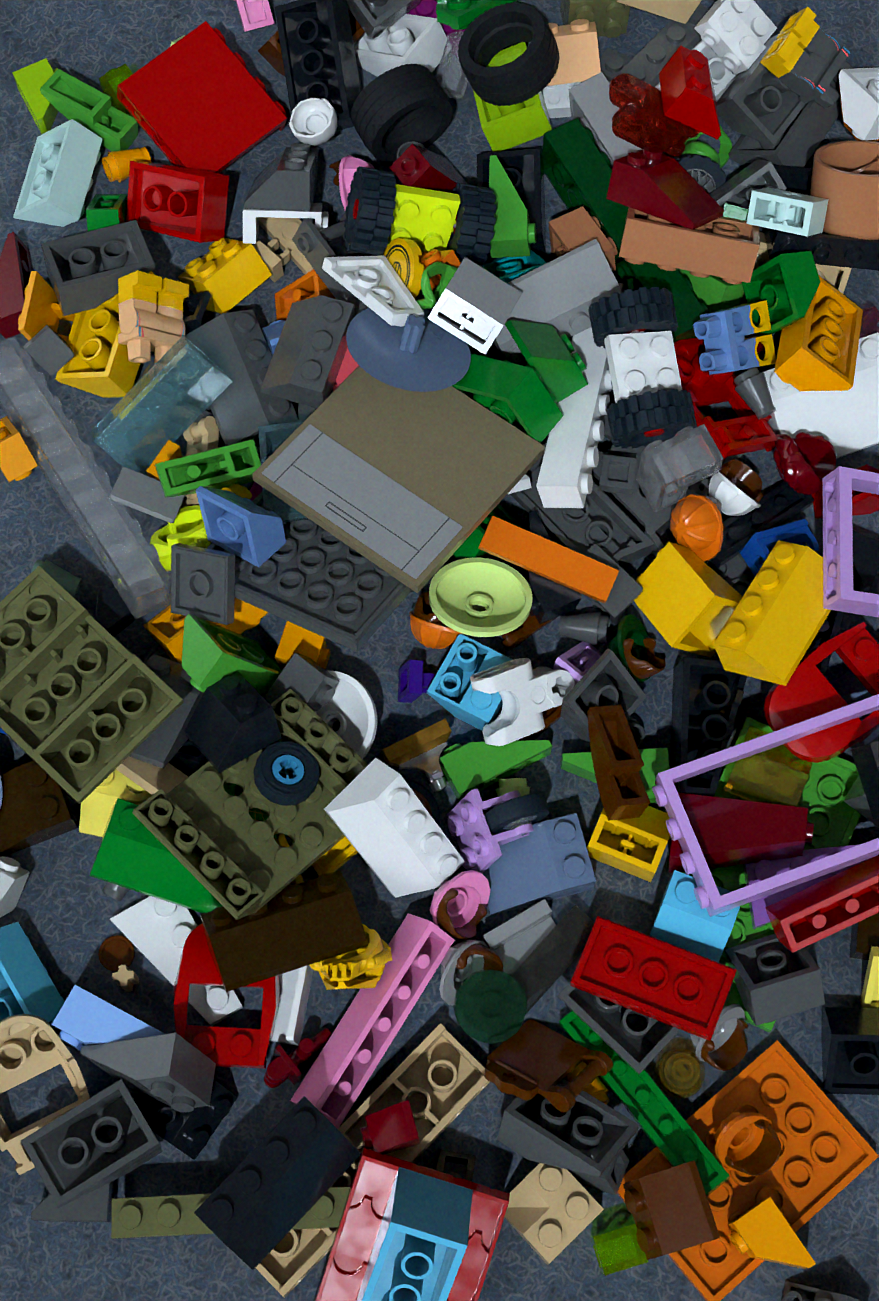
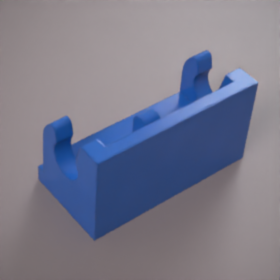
(762, 542)

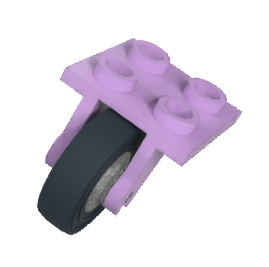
(504, 821)

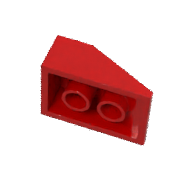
(178, 201)

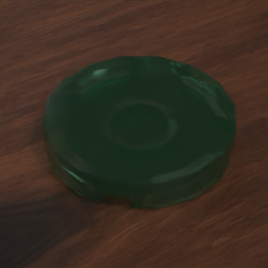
(490, 1006)

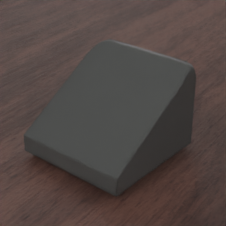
(49, 350)

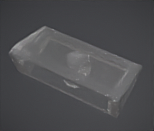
(450, 72)

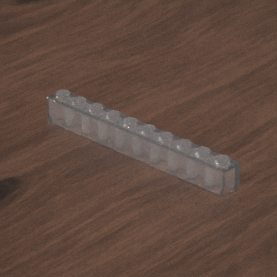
(81, 484)

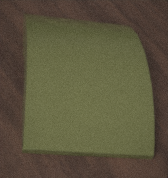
(72, 688)

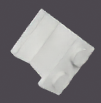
(251, 222)

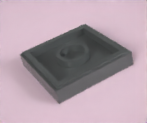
(202, 583)

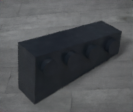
(702, 717)

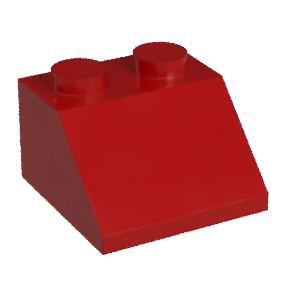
(690, 92)

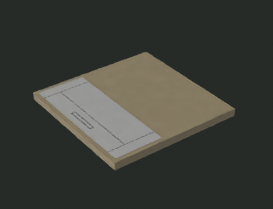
(399, 471)

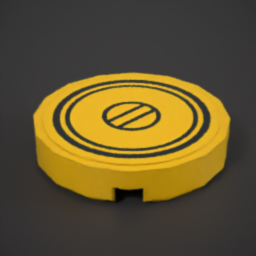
(404, 258)

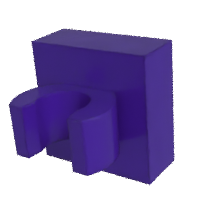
(413, 681)

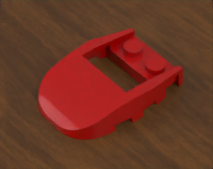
(731, 435)
(812, 695)
(221, 1044)

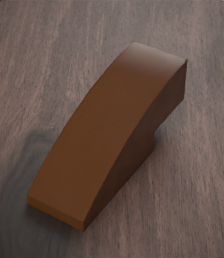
(616, 763)

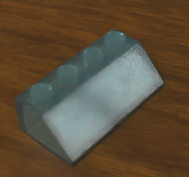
(160, 406)

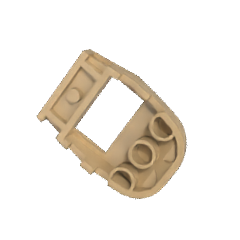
(26, 1050)

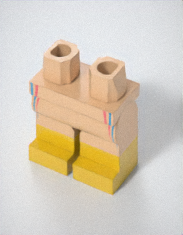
(150, 314)

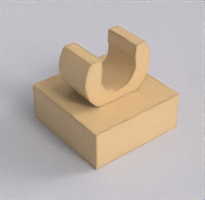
(273, 261)

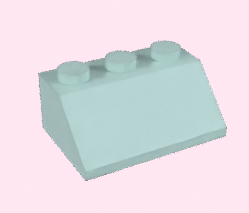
(59, 175)

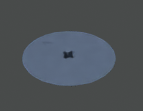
(379, 351)

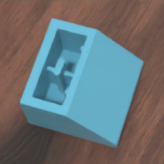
(453, 685)

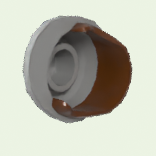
(461, 962)
(728, 1040)

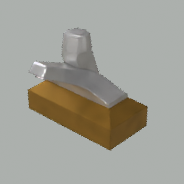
(421, 753)

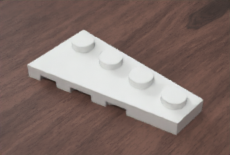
(159, 934)

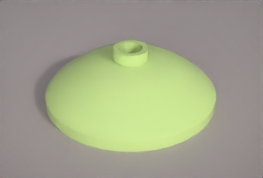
(480, 597)

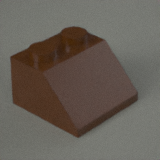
(670, 1210)

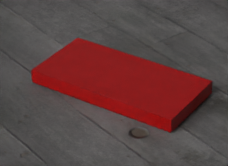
(653, 978)

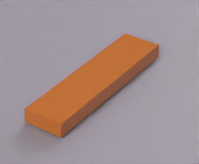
(548, 559)

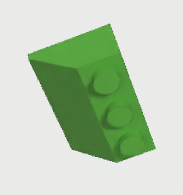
(217, 652)

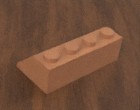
(717, 249)

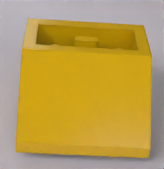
(226, 272)
(631, 843)

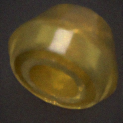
(689, 1080)

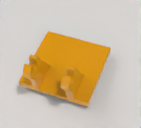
(40, 308)

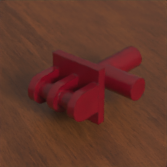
(286, 1065)

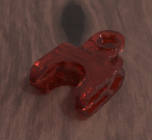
(643, 119)

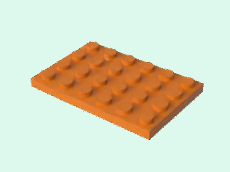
(815, 1162)

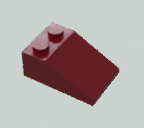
(661, 188)

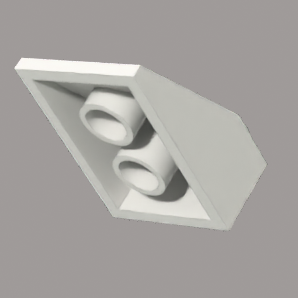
(406, 41)

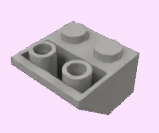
(475, 305)

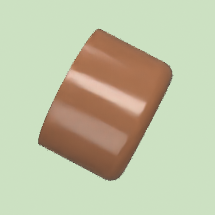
(850, 180)

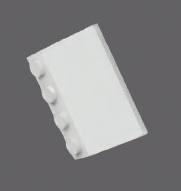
(841, 417)

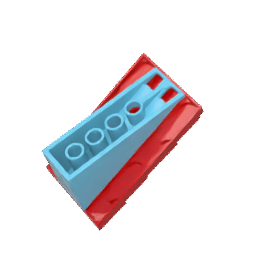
(412, 1235)

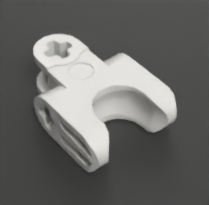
(524, 697)

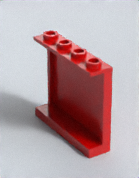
(201, 102)

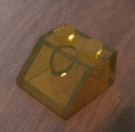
(769, 776)

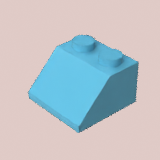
(687, 925)

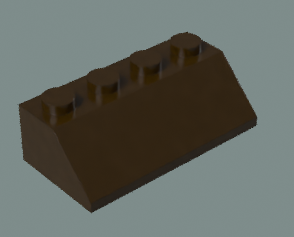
(289, 932)

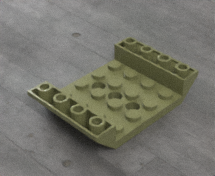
(229, 848)

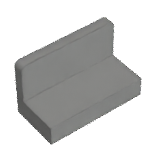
(145, 495)
(520, 935)

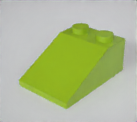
(515, 123)

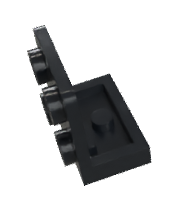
(191, 1129)

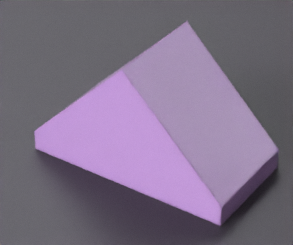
(578, 660)

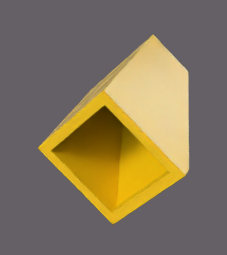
(686, 599)

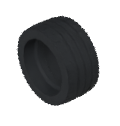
(495, 31)
(400, 109)

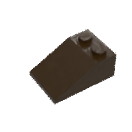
(32, 809)

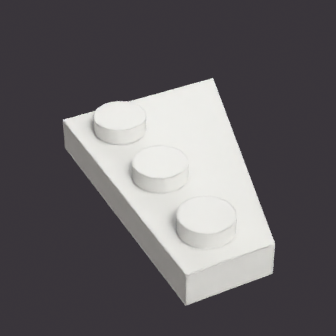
(376, 285)

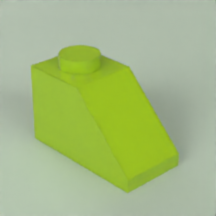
(29, 82)

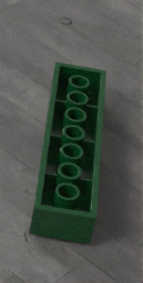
(582, 179)

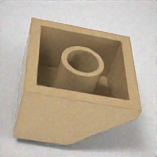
(550, 1210)

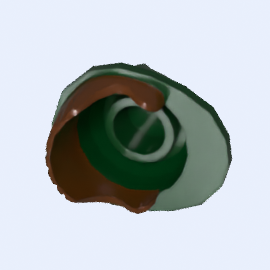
(636, 649)

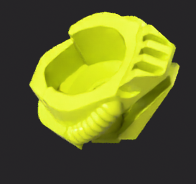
(186, 529)

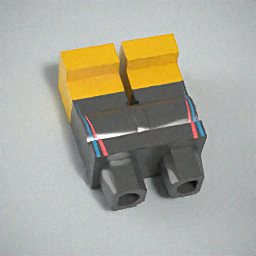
(807, 59)

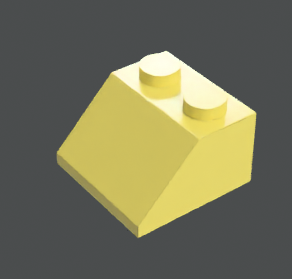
(98, 805)

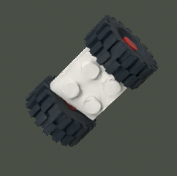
(642, 366)

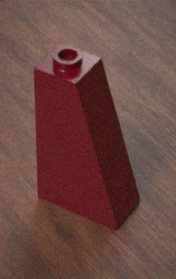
(426, 170)
(743, 831)

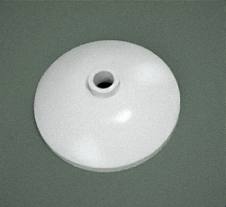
(354, 710)

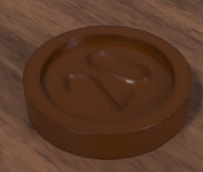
(116, 952)

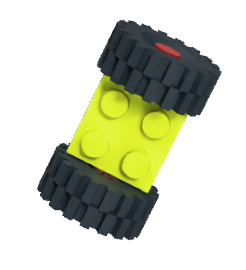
(432, 218)

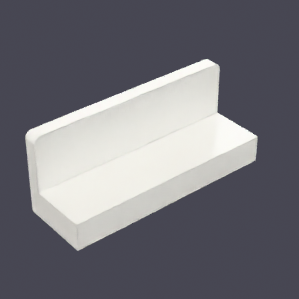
(292, 1006)

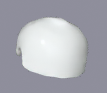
(313, 121)

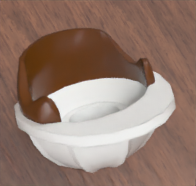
(736, 488)

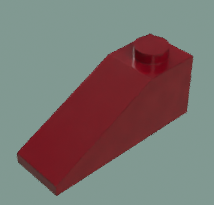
(14, 277)

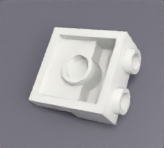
(736, 32)

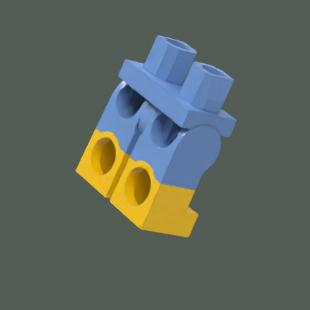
(726, 342)

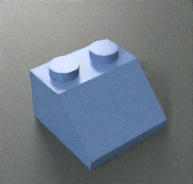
(240, 525)

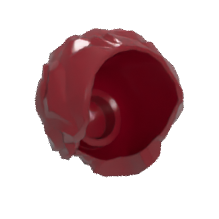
(804, 461)

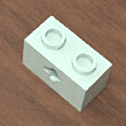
(787, 211)

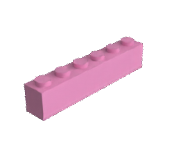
(374, 1020)

